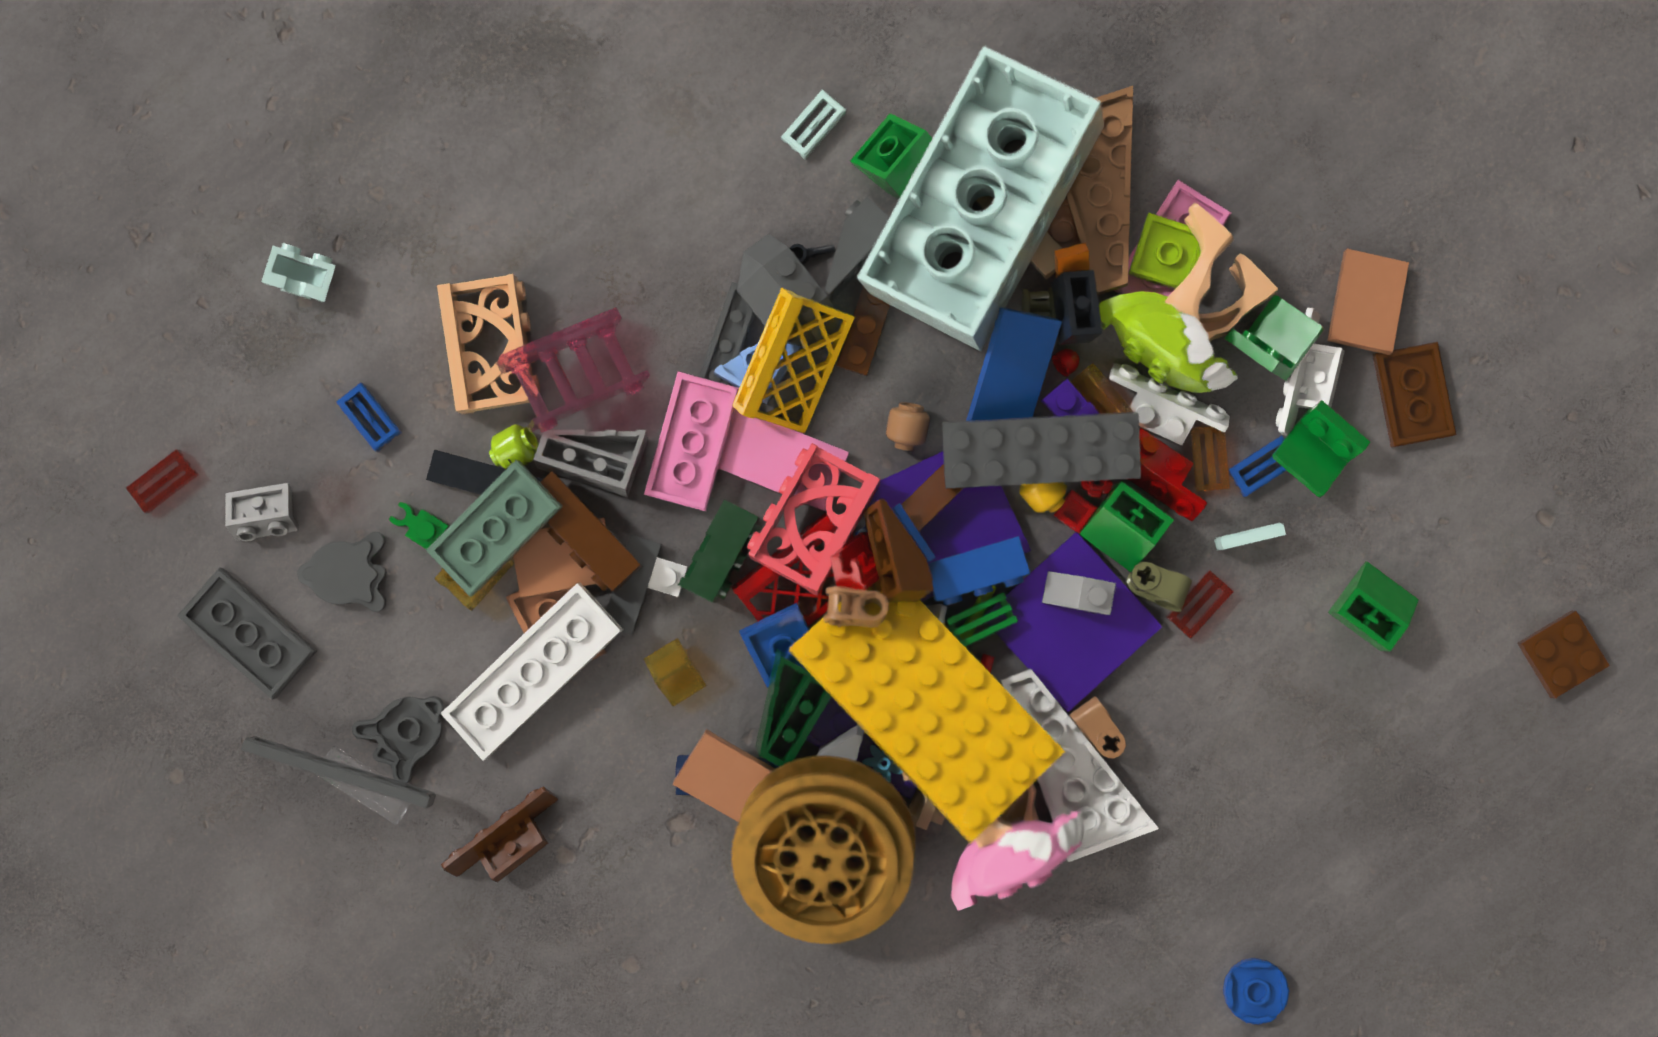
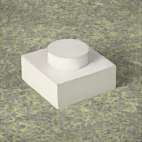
(667, 576)

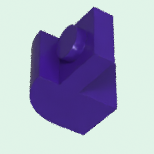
(1068, 401)

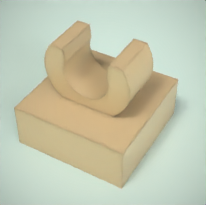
(924, 811)

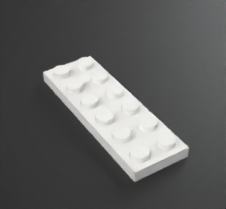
(531, 671)

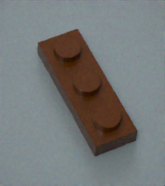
(863, 334)

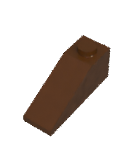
(898, 560)

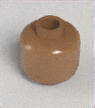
(907, 425)

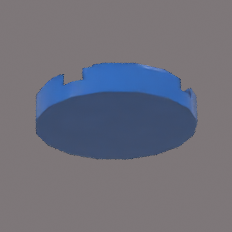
(1255, 990)

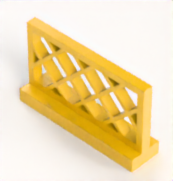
(771, 348)

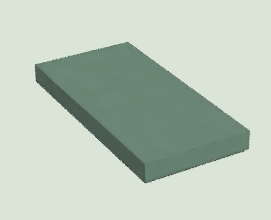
(494, 528)

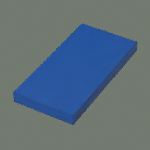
(1014, 366)

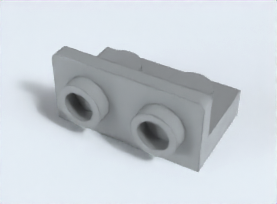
(260, 512)

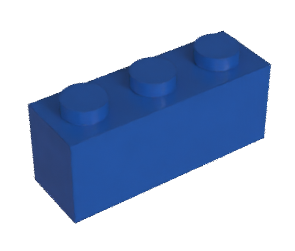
(978, 570)

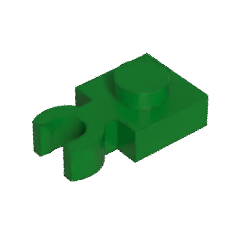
(423, 528)

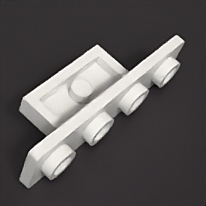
(1311, 381)
(1165, 409)

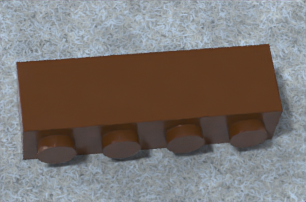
(589, 538)

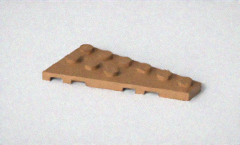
(1102, 194)

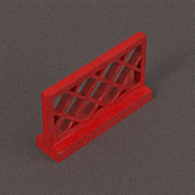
(762, 576)

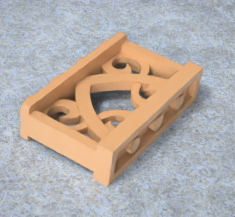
(453, 316)

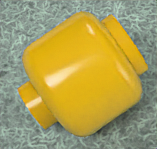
(1044, 496)

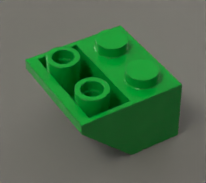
(1126, 526)
(1375, 608)

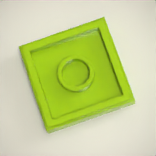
(1164, 252)

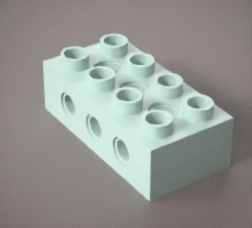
(966, 162)

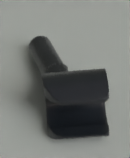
(812, 252)

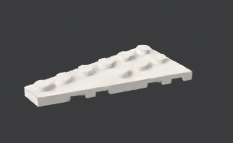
(1080, 776)

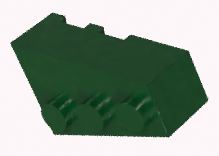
(720, 552)
(789, 711)

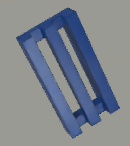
(385, 438)
(1240, 480)

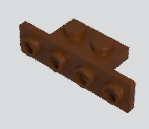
(506, 841)

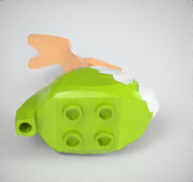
(1170, 332)

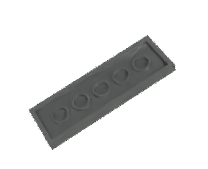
(1041, 450)

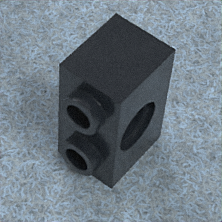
(1077, 307)

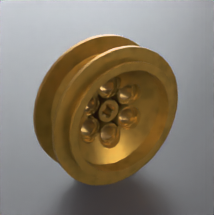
(825, 795)

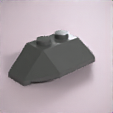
(773, 266)

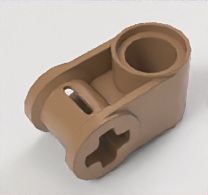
(852, 607)
(1096, 724)

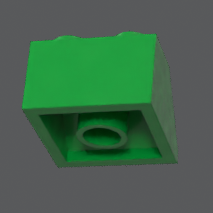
(892, 154)

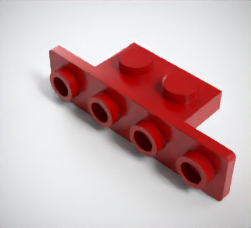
(1163, 476)

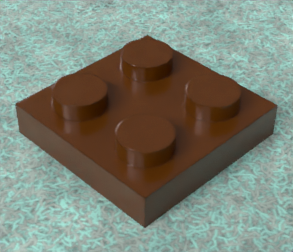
(1563, 654)

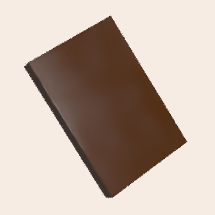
(1414, 394)

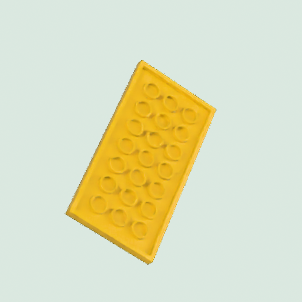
(931, 710)

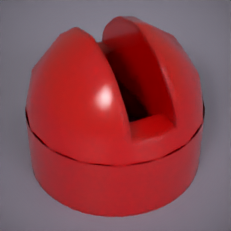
(1066, 361)

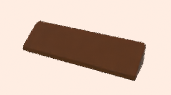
(929, 499)

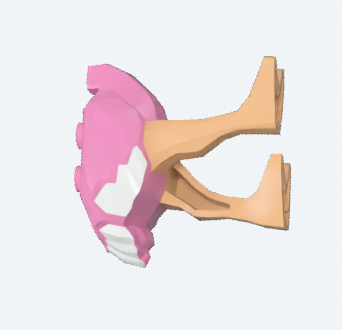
(1014, 851)

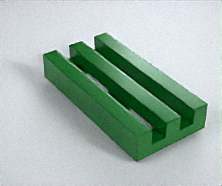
(1006, 609)

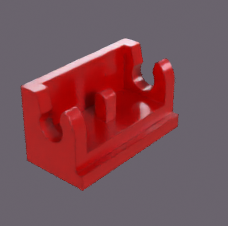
(855, 564)

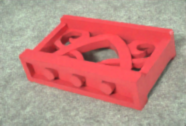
(853, 498)

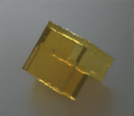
(674, 672)

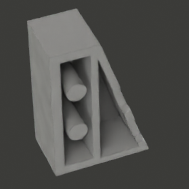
(593, 457)

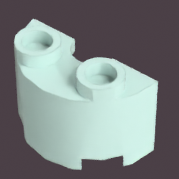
(298, 273)

